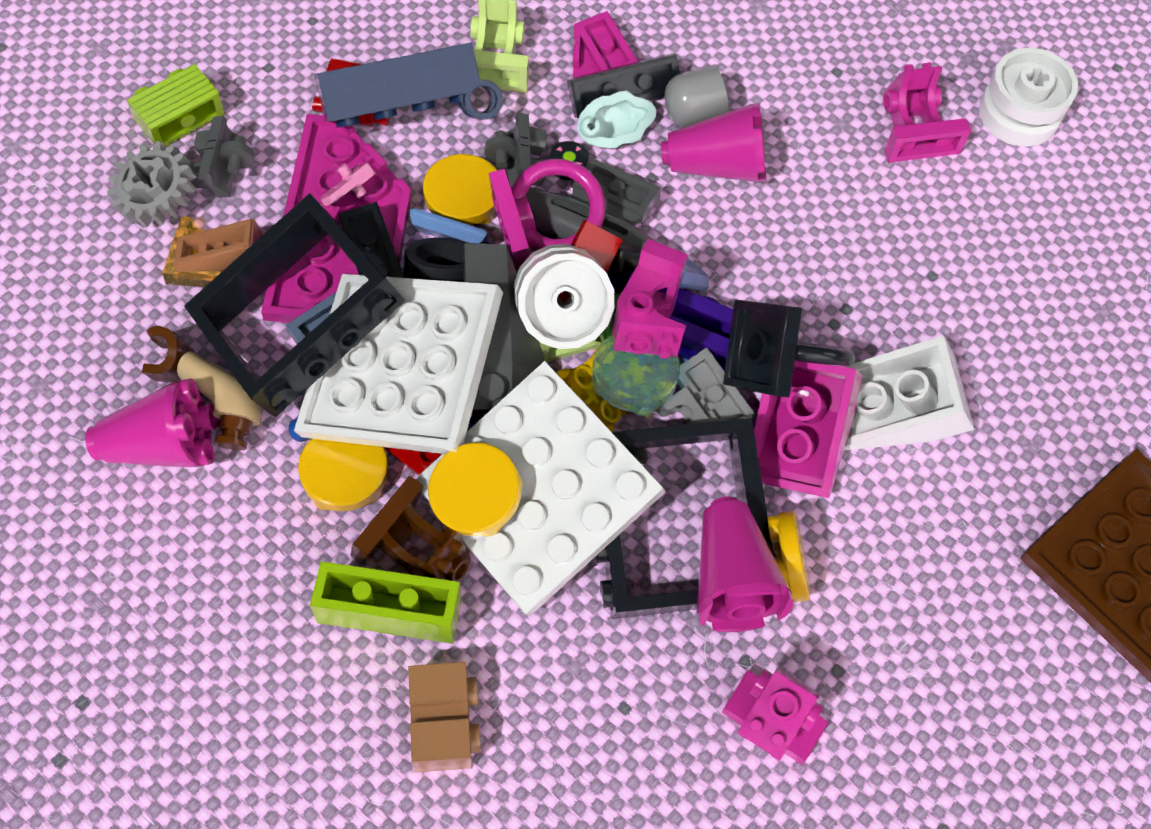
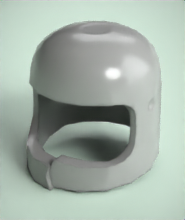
(696, 96)

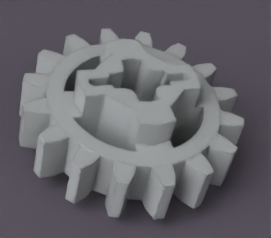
(133, 189)

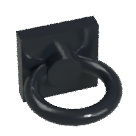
(767, 345)

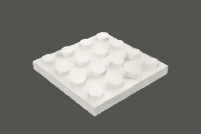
(412, 374)
(575, 489)

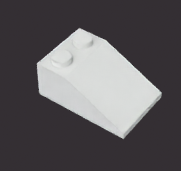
(909, 397)

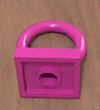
(515, 212)

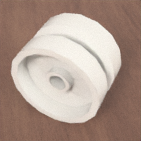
(1028, 96)
(576, 319)

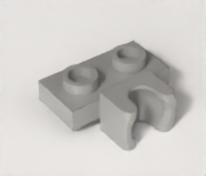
(703, 394)

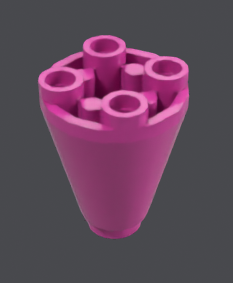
(157, 430)

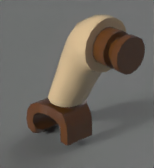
(219, 385)

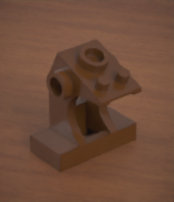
(395, 527)

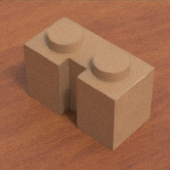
(441, 717)

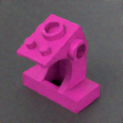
(917, 94)
(643, 312)
(777, 714)

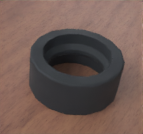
(435, 259)

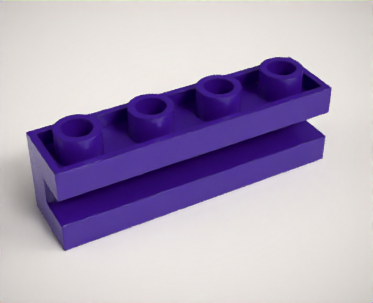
(705, 321)

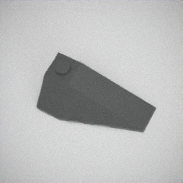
(512, 349)

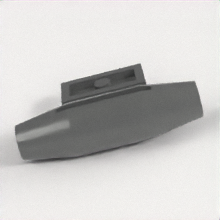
(626, 200)

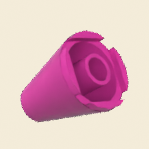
(720, 146)
(737, 571)

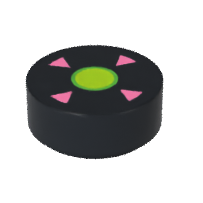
(570, 151)

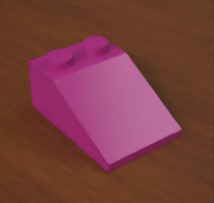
(806, 433)

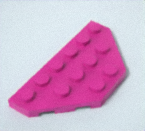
(315, 172)

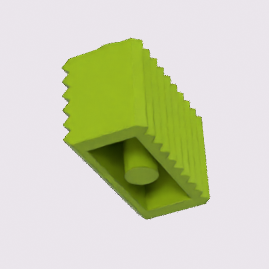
(176, 105)

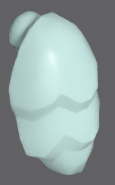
(615, 120)

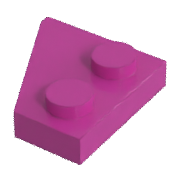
(599, 46)

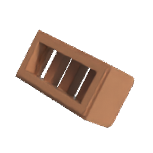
(226, 244)

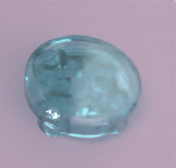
(633, 380)

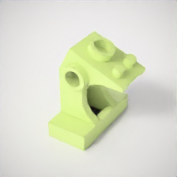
(500, 29)

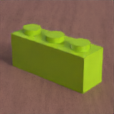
(386, 602)

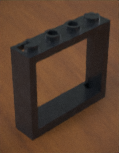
(259, 269)
(748, 489)

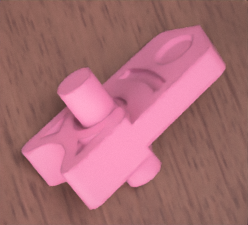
(350, 180)

